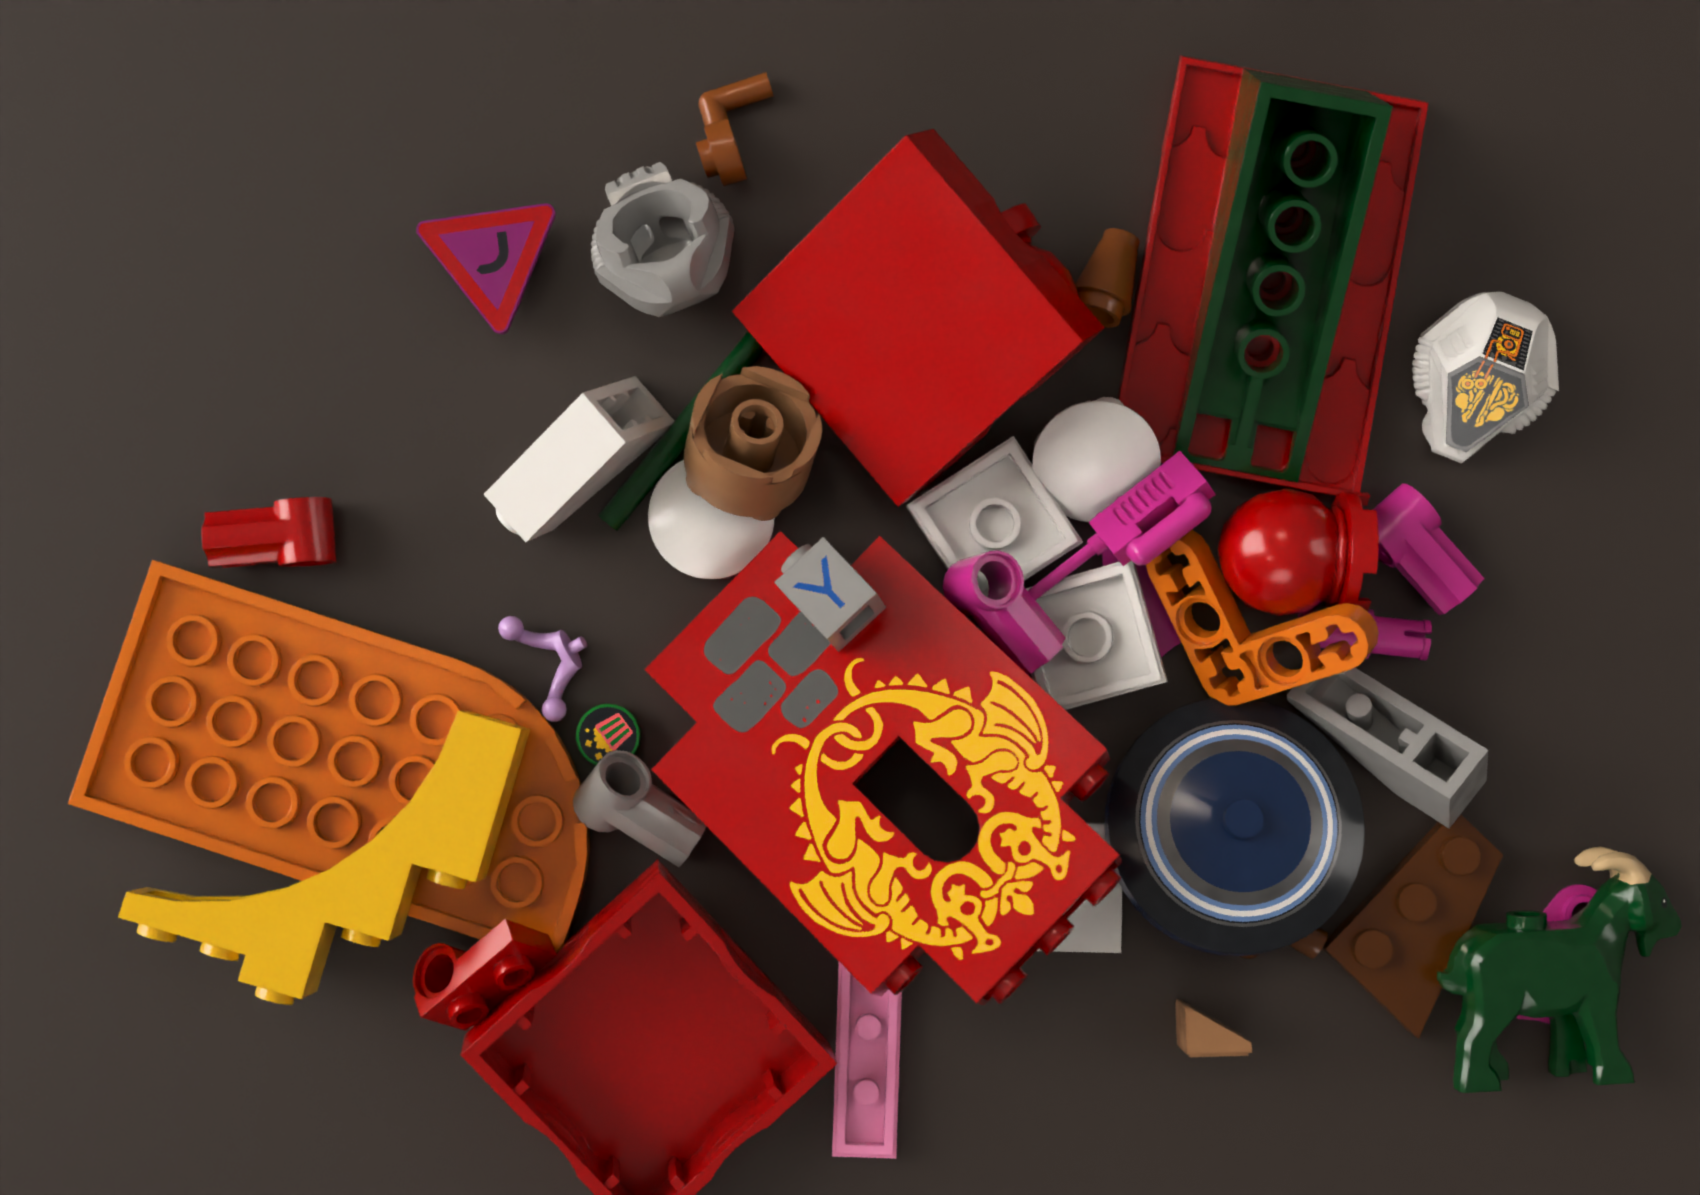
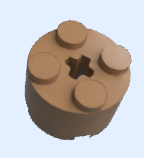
(751, 442)

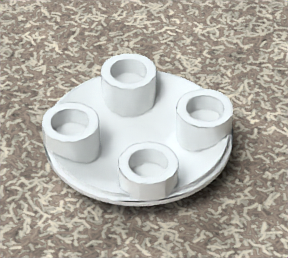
(1094, 455)
(697, 534)

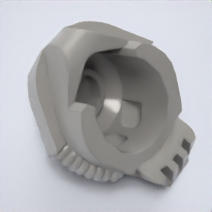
(661, 241)

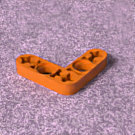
(1253, 651)

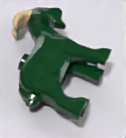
(1556, 972)

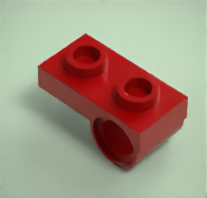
(464, 985)

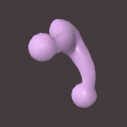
(554, 707)

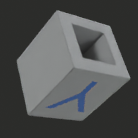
(829, 592)

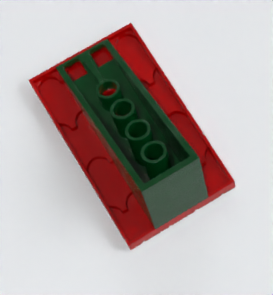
(1271, 273)

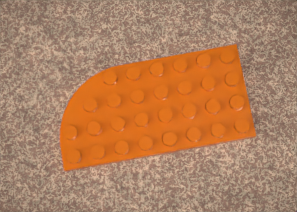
(306, 738)

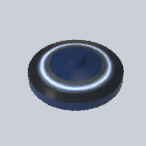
(1235, 827)

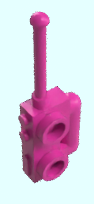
(1143, 519)

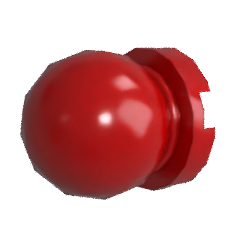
(1294, 552)

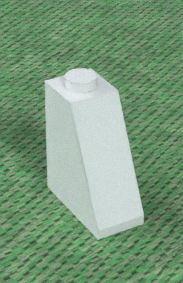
(577, 457)

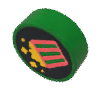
(606, 730)

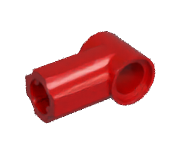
(290, 534)

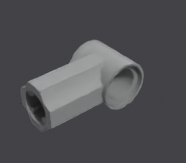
(623, 798)

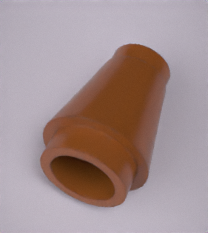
(1109, 277)

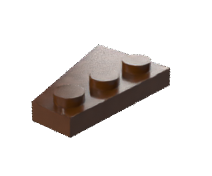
(1415, 919)

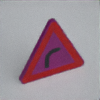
(491, 255)

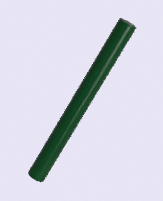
(672, 442)

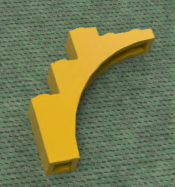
(290, 930)

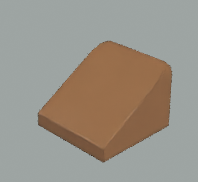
(1206, 1037)

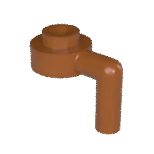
(719, 150)

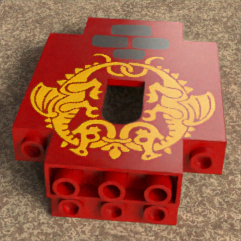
(798, 724)

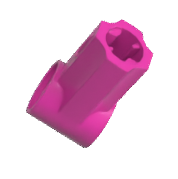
(1422, 551)
(1008, 612)

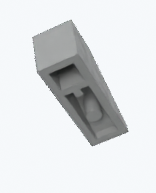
(1396, 742)

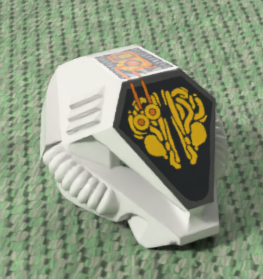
(1484, 372)

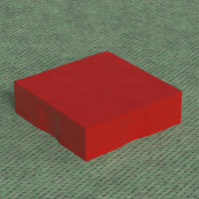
(916, 316)
(648, 1045)

